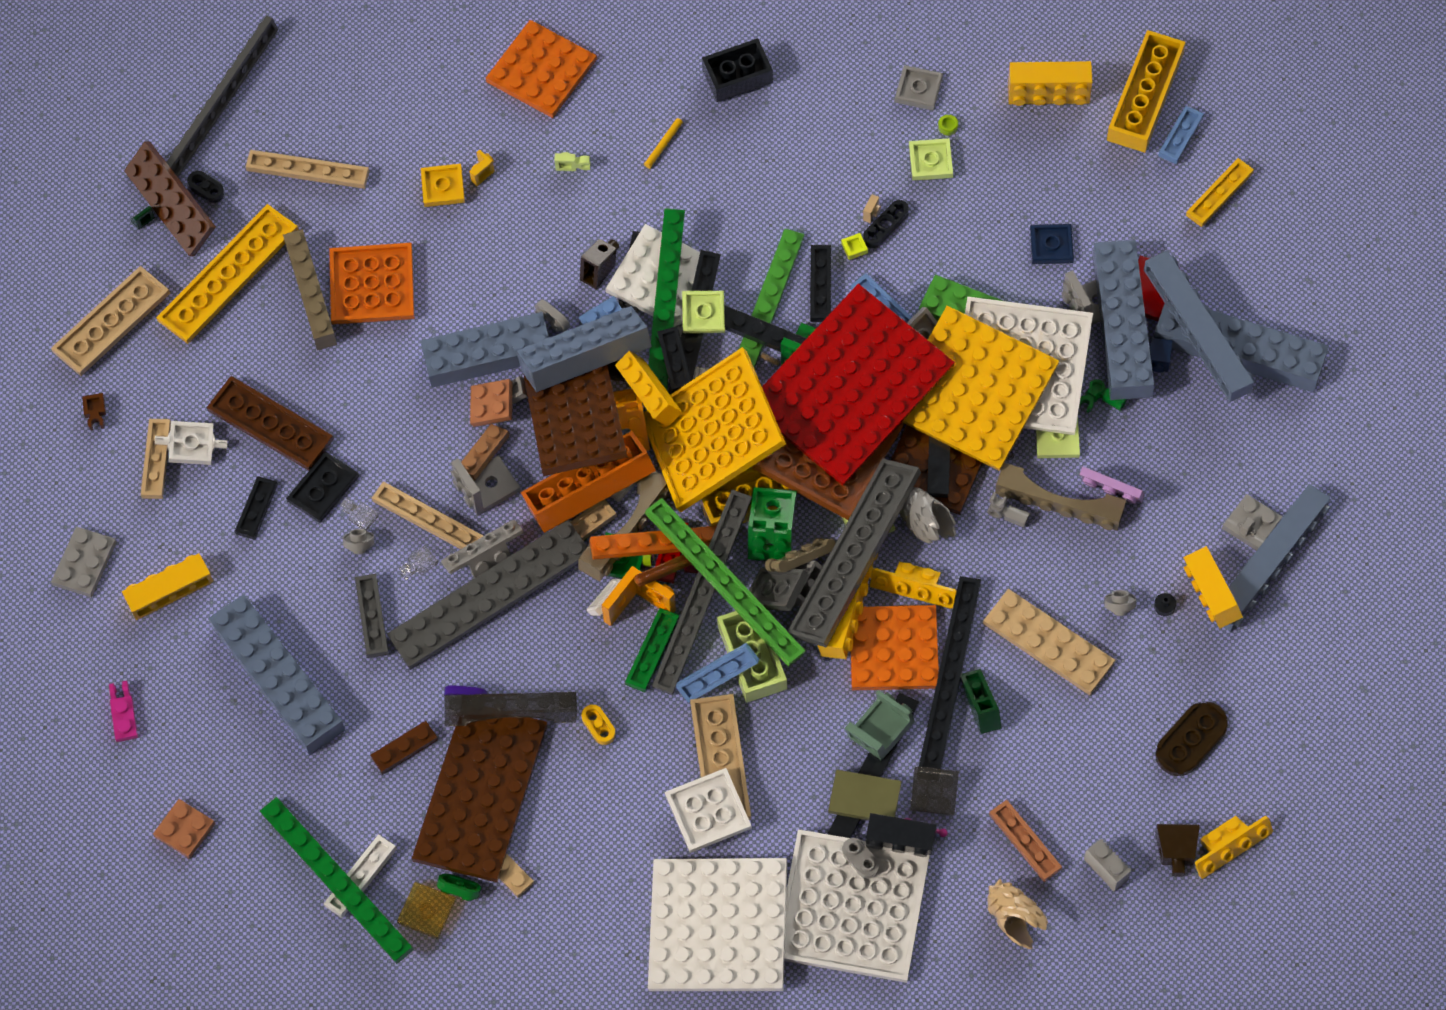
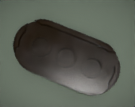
(1191, 738)

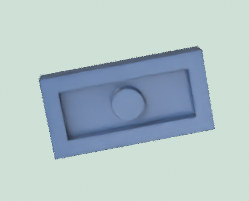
(605, 308)

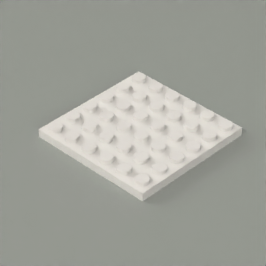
(1055, 332)
(851, 920)
(718, 924)

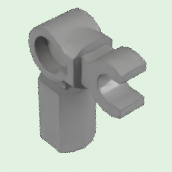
(999, 509)

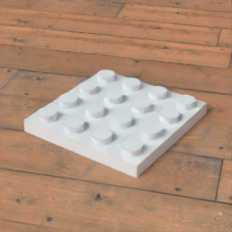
(637, 274)

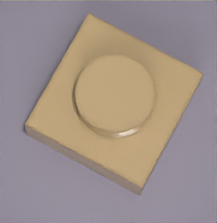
(871, 209)

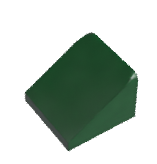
(143, 217)

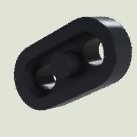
(207, 186)

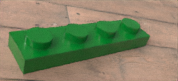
(652, 650)

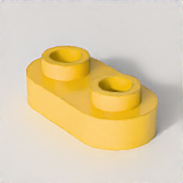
(599, 725)

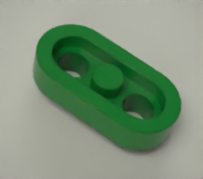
(458, 886)

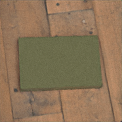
(863, 794)

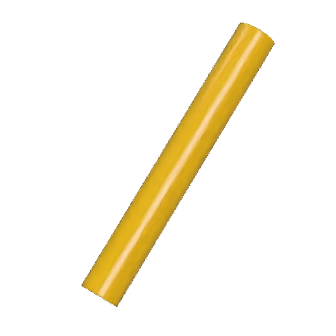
(663, 143)

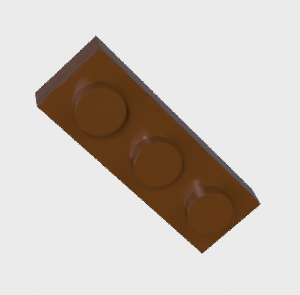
(404, 747)

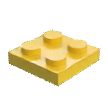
(442, 185)

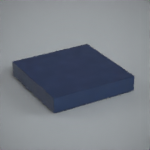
(1051, 244)

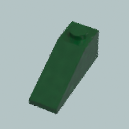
(981, 701)

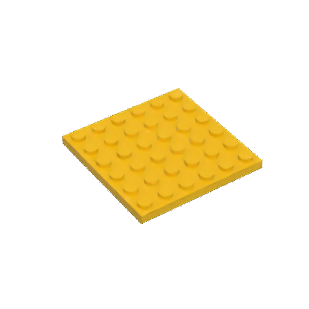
(986, 392)
(719, 433)

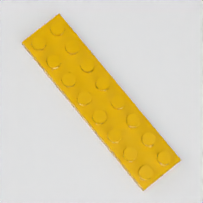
(226, 274)

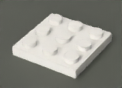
(708, 810)

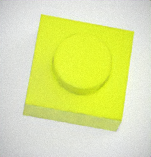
(854, 246)

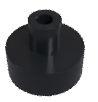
(1165, 604)

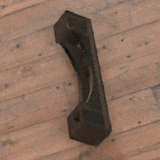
(552, 706)

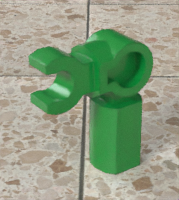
(1097, 390)

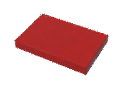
(1152, 300)

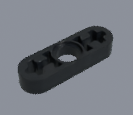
(888, 215)

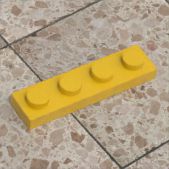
(1219, 192)

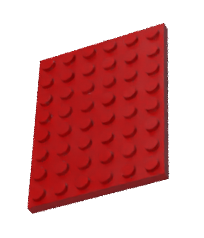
(853, 383)

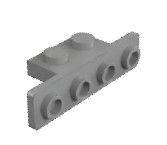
(484, 552)

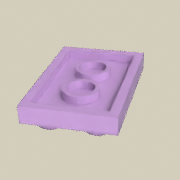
(1111, 486)

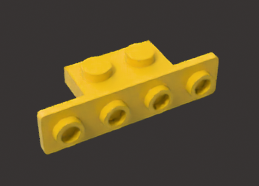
(914, 583)
(1229, 842)

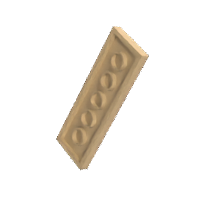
(110, 321)
(1049, 642)
(719, 741)

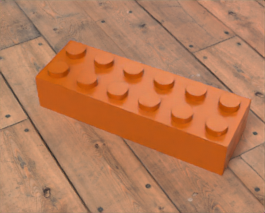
(579, 489)

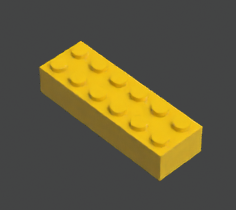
(1146, 91)

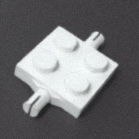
(191, 442)

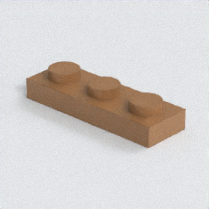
(484, 450)

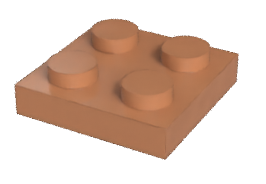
(491, 403)
(184, 828)

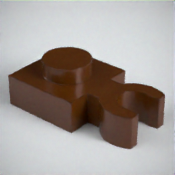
(94, 408)

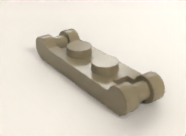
(796, 558)

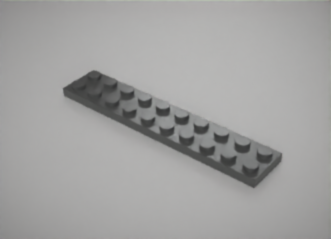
(854, 552)
(488, 595)

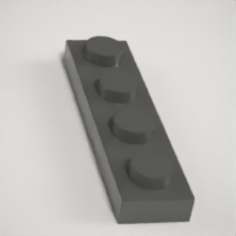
(371, 616)

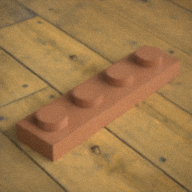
(1025, 840)

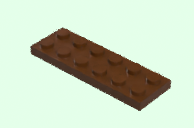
(169, 198)
(270, 423)

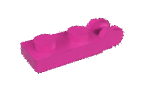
(123, 713)

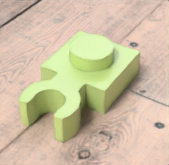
(569, 162)

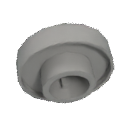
(358, 541)
(1120, 602)

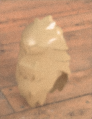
(1013, 911)

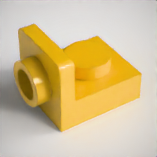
(483, 169)

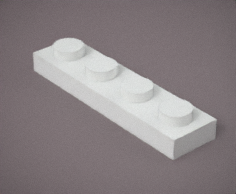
(364, 870)

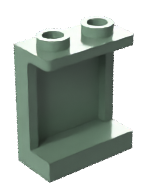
(881, 725)

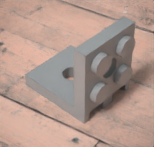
(1080, 296)
(477, 493)

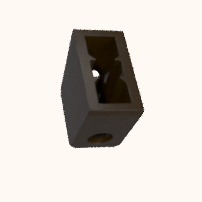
(598, 262)
(1177, 845)

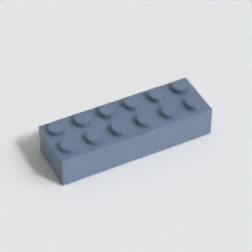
(583, 348)
(481, 349)

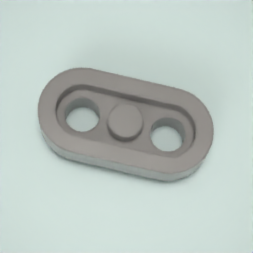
(553, 316)
(860, 857)

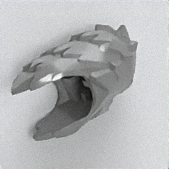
(927, 517)

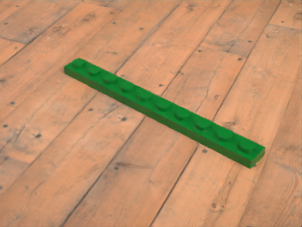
(666, 287)
(336, 880)

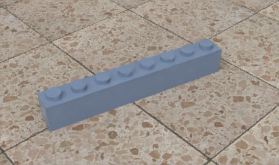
(1199, 326)
(1277, 549)

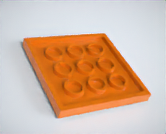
(541, 68)
(371, 283)
(895, 648)

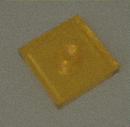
(426, 910)

